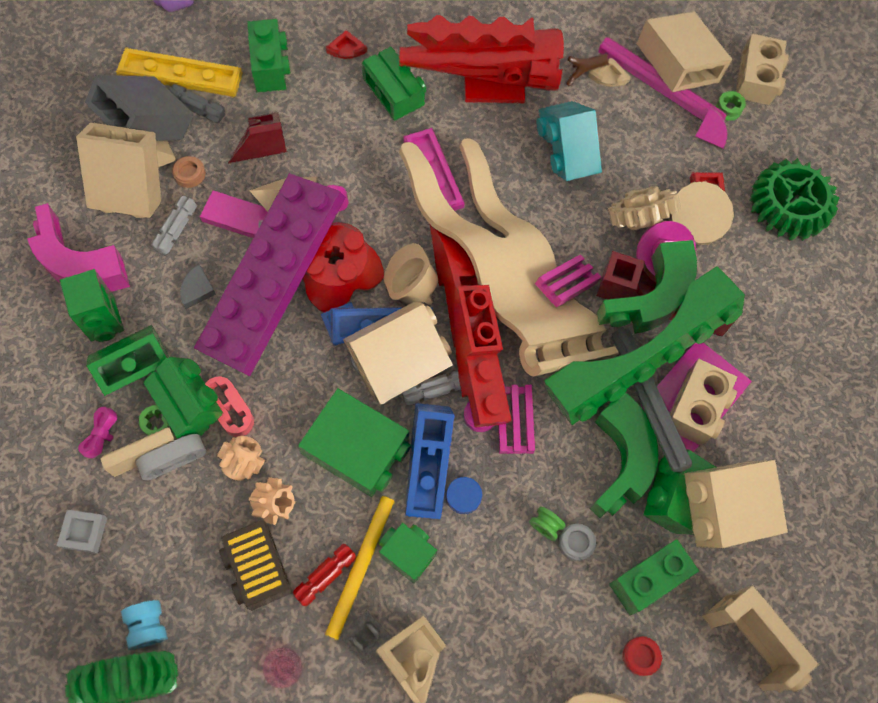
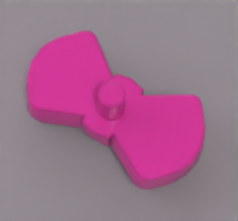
(103, 421)

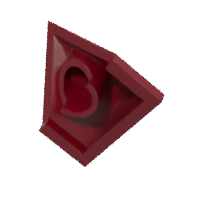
(261, 138)

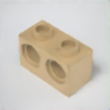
(762, 69)
(695, 399)

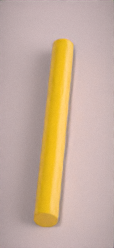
(359, 568)

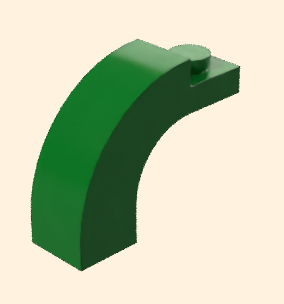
(674, 270)
(638, 446)

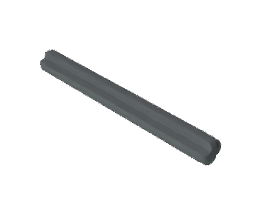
(656, 410)

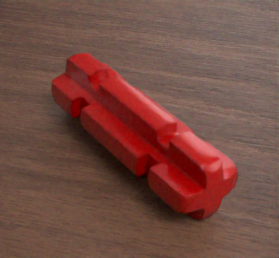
(324, 575)

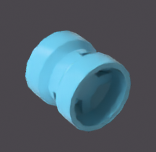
(143, 624)

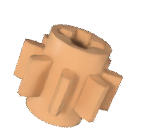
(240, 458)
(272, 500)

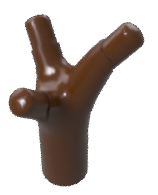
(586, 64)

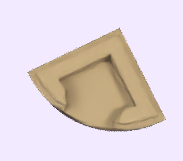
(611, 74)

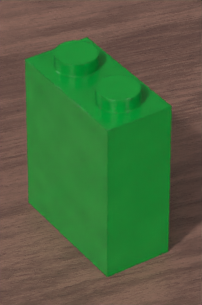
(355, 443)

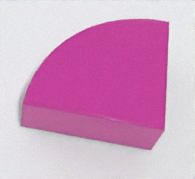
(713, 128)

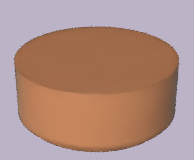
(188, 171)

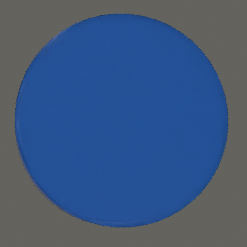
(464, 495)

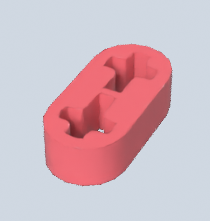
(235, 402)

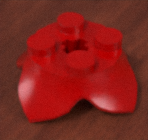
(334, 284)

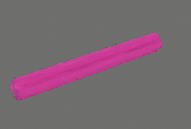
(646, 72)

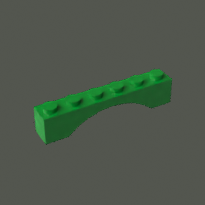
(588, 385)

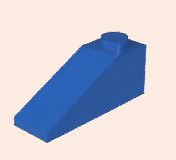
(428, 460)

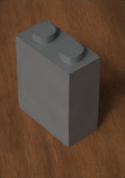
(139, 105)

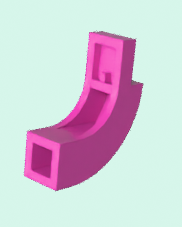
(64, 262)

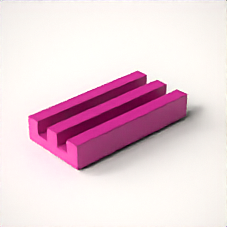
(581, 270)
(514, 390)

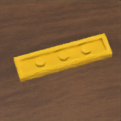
(181, 71)

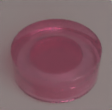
(282, 668)

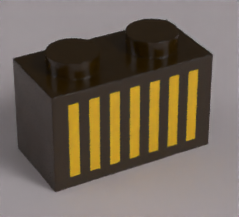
(255, 566)

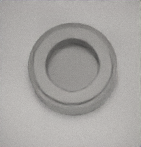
(577, 542)

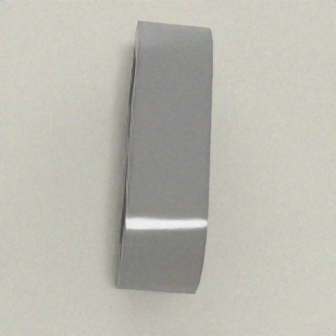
(170, 456)

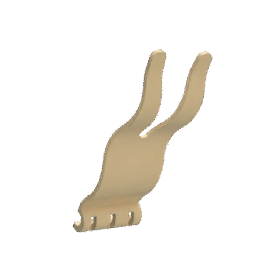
(510, 266)

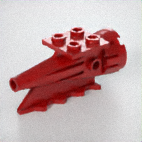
(492, 57)

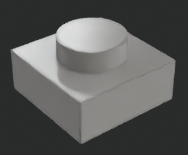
(82, 531)

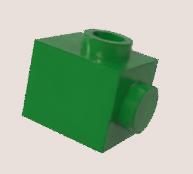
(407, 550)

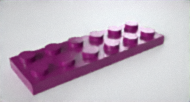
(269, 273)

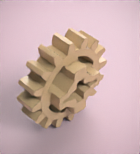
(644, 208)

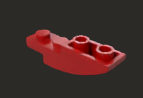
(452, 267)
(476, 355)

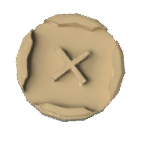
(704, 211)

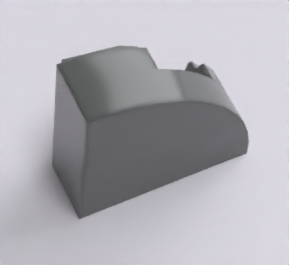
(195, 287)

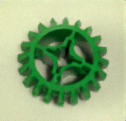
(807, 213)
(123, 678)

